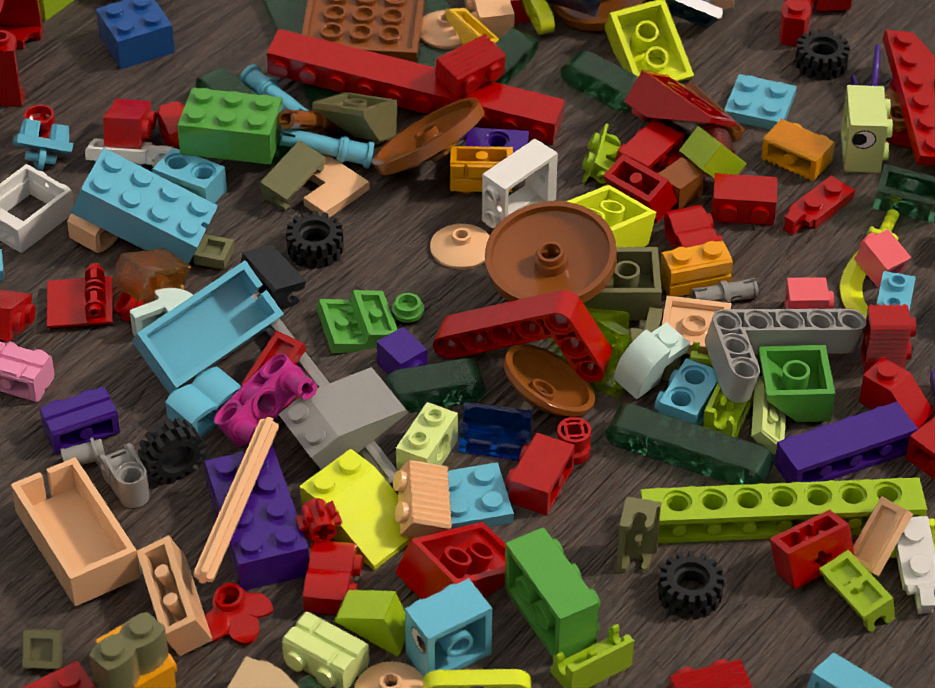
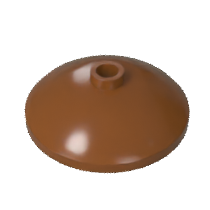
(547, 381)

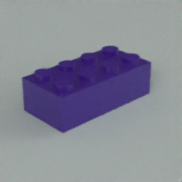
(267, 538)

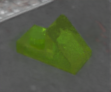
(614, 327)

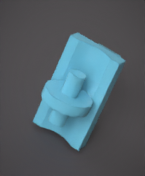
(57, 142)

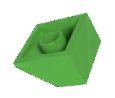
(798, 381)

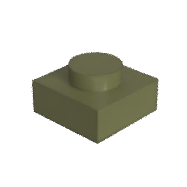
(214, 251)
(42, 648)

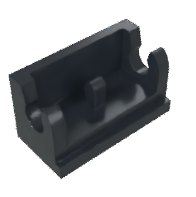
(275, 274)

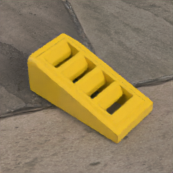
(467, 25)

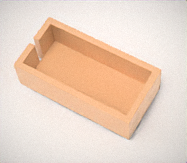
(76, 532)

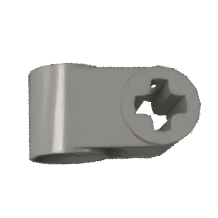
(126, 476)

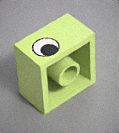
(865, 129)

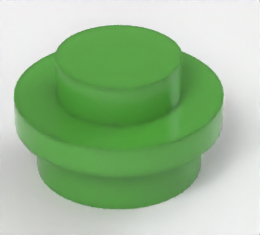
(407, 308)

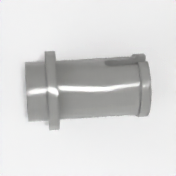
(85, 452)

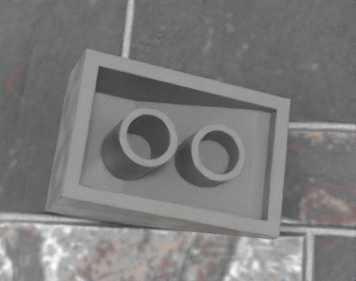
(343, 416)

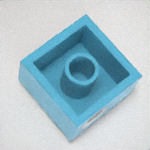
(449, 629)

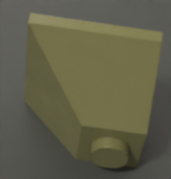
(361, 115)

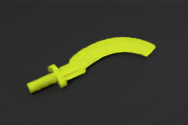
(853, 275)

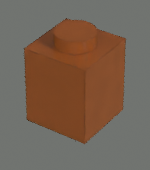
(686, 181)

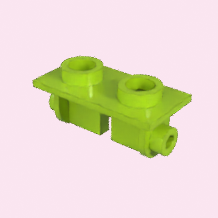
(602, 155)

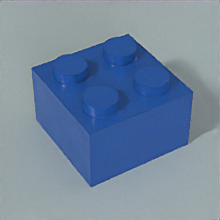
(135, 31)

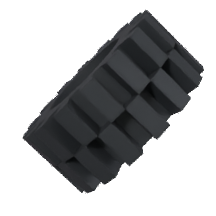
(822, 54)
(310, 228)
(172, 450)
(686, 600)

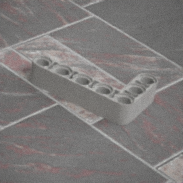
(738, 334)

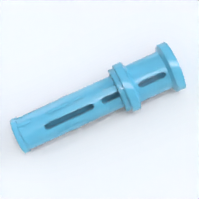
(263, 85)
(341, 149)

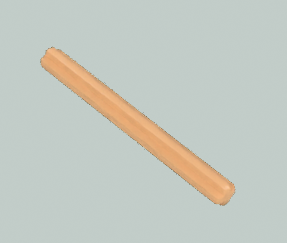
(235, 501)

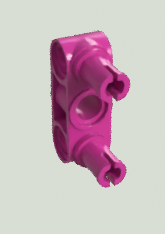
(278, 383)

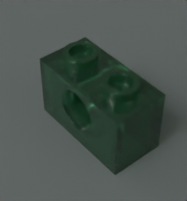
(907, 193)

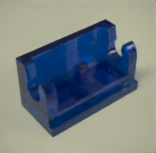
(494, 430)

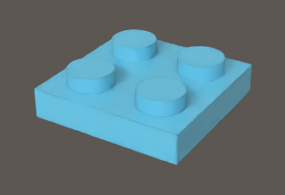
(760, 101)
(479, 496)

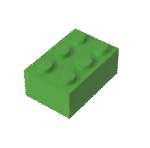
(230, 125)
(551, 593)

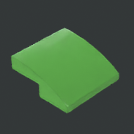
(356, 322)

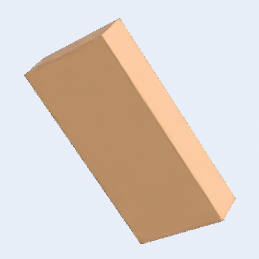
(881, 535)

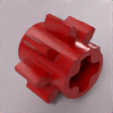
(318, 520)

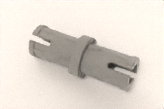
(727, 291)

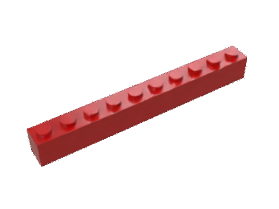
(410, 83)

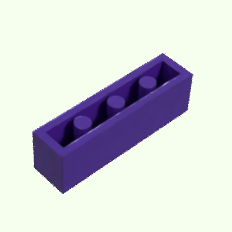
(845, 445)

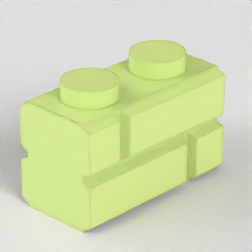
(325, 652)

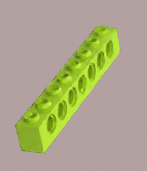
(770, 509)

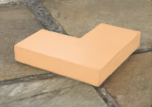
(337, 188)

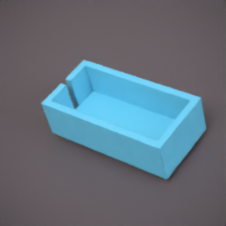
(143, 207)
(207, 327)

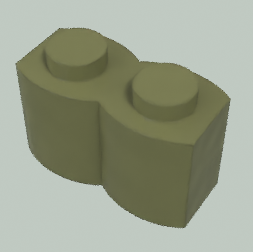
(129, 654)

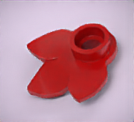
(237, 618)

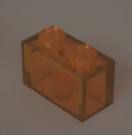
(148, 271)

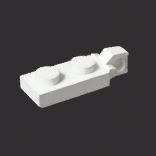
(147, 154)
(917, 563)

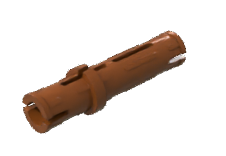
(305, 120)

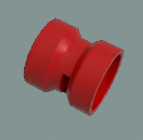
(45, 115)
(576, 432)

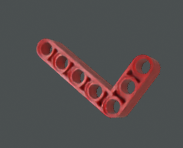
(527, 320)

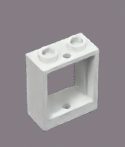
(533, 163)
(27, 181)

